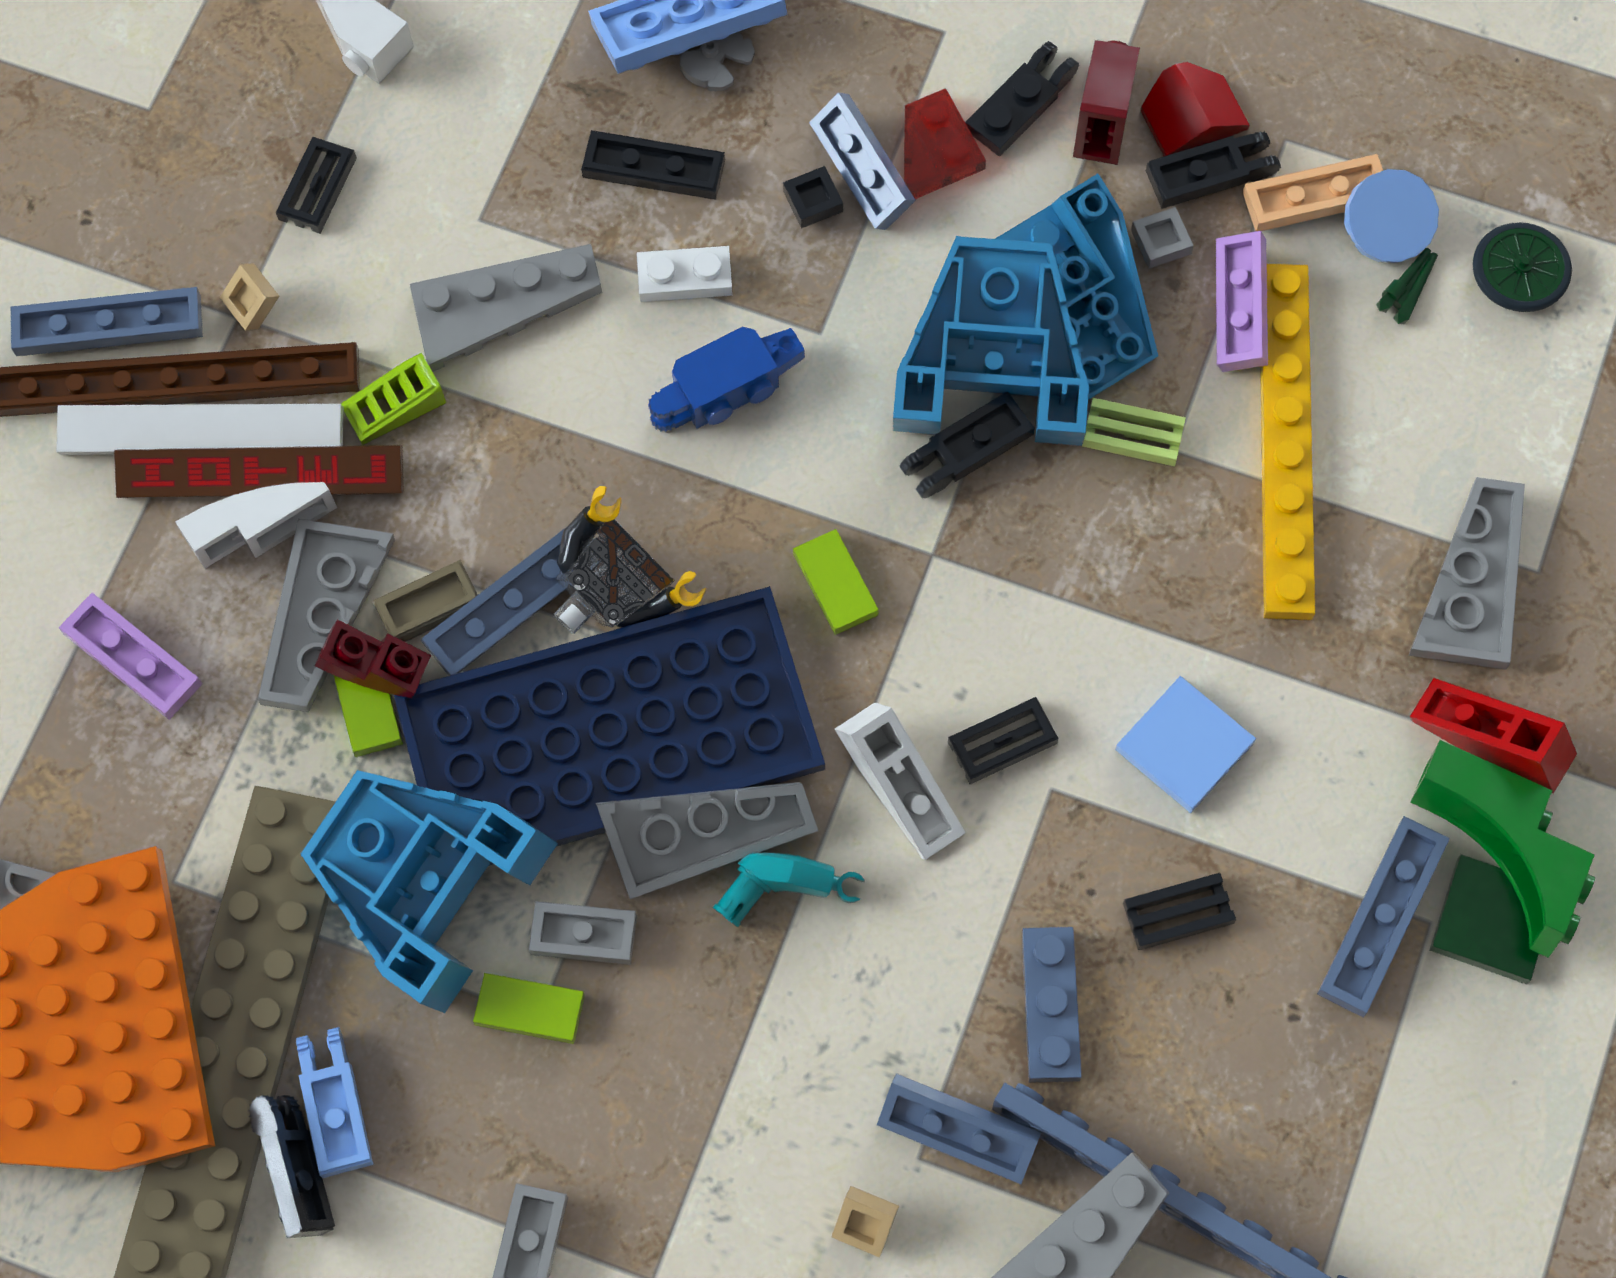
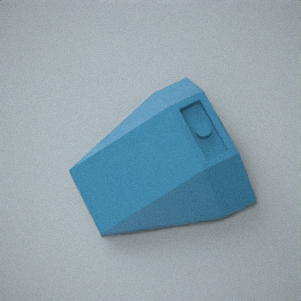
(1097, 280)

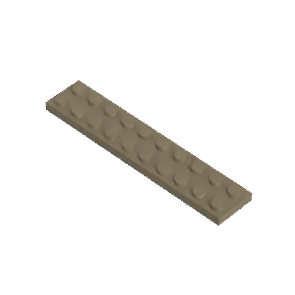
(242, 1028)

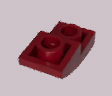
(375, 664)

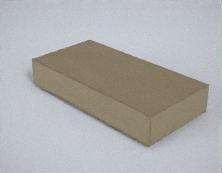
(425, 602)

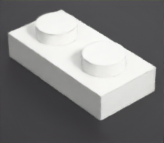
(684, 274)

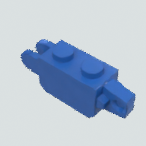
(724, 377)

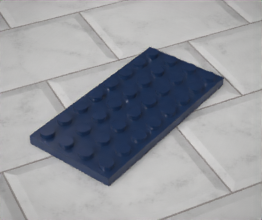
(619, 717)

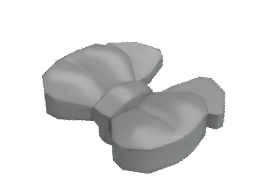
(705, 64)

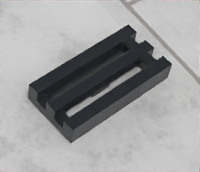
(329, 197)
(1015, 755)
(1218, 899)

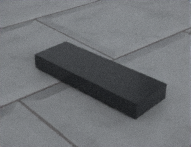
(653, 164)

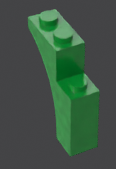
(1511, 824)

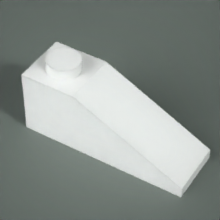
(367, 35)
(900, 778)

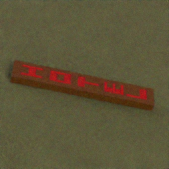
(243, 469)

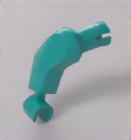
(779, 873)

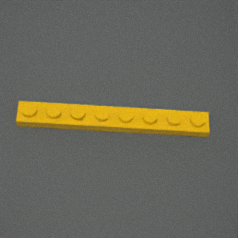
(1287, 449)

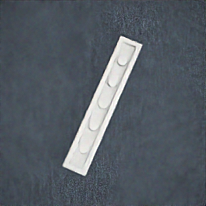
(114, 427)

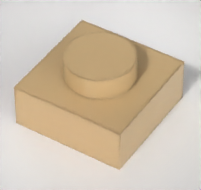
(249, 296)
(865, 1221)

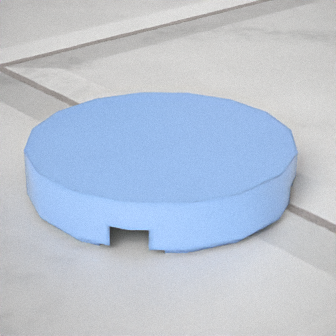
(1391, 216)

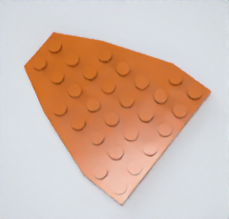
(97, 1023)

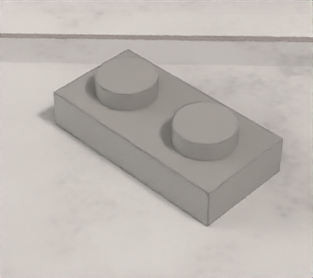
(583, 933)
(530, 1233)

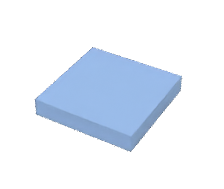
(1185, 744)

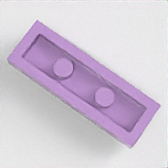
(1241, 301)
(130, 656)

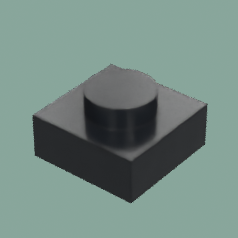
(813, 197)

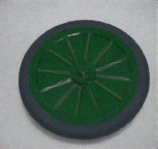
(1522, 267)

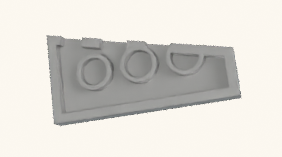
(481, 304)
(324, 582)
(1475, 591)
(692, 833)
(1096, 1230)

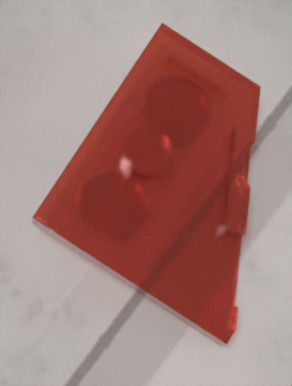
(937, 145)

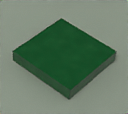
(1484, 922)

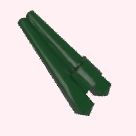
(1406, 290)

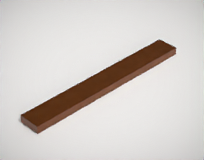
(181, 378)

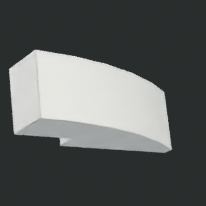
(253, 518)

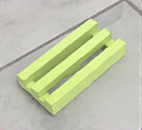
(1137, 416)

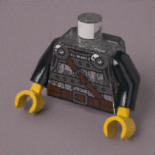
(613, 574)

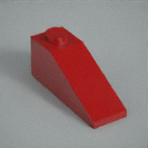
(1497, 732)

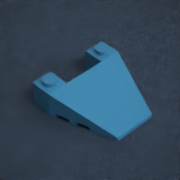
(996, 328)
(405, 864)

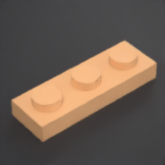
(1306, 193)

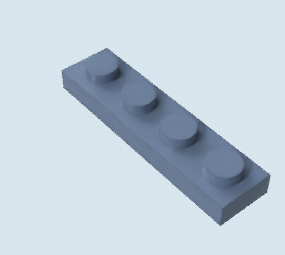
(106, 321)
(497, 610)
(1383, 916)

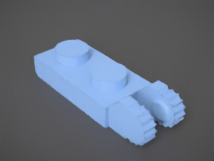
(333, 1108)

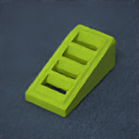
(396, 379)

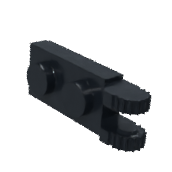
(1020, 100)
(1210, 168)
(969, 443)
(292, 1166)

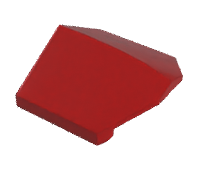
(1191, 108)

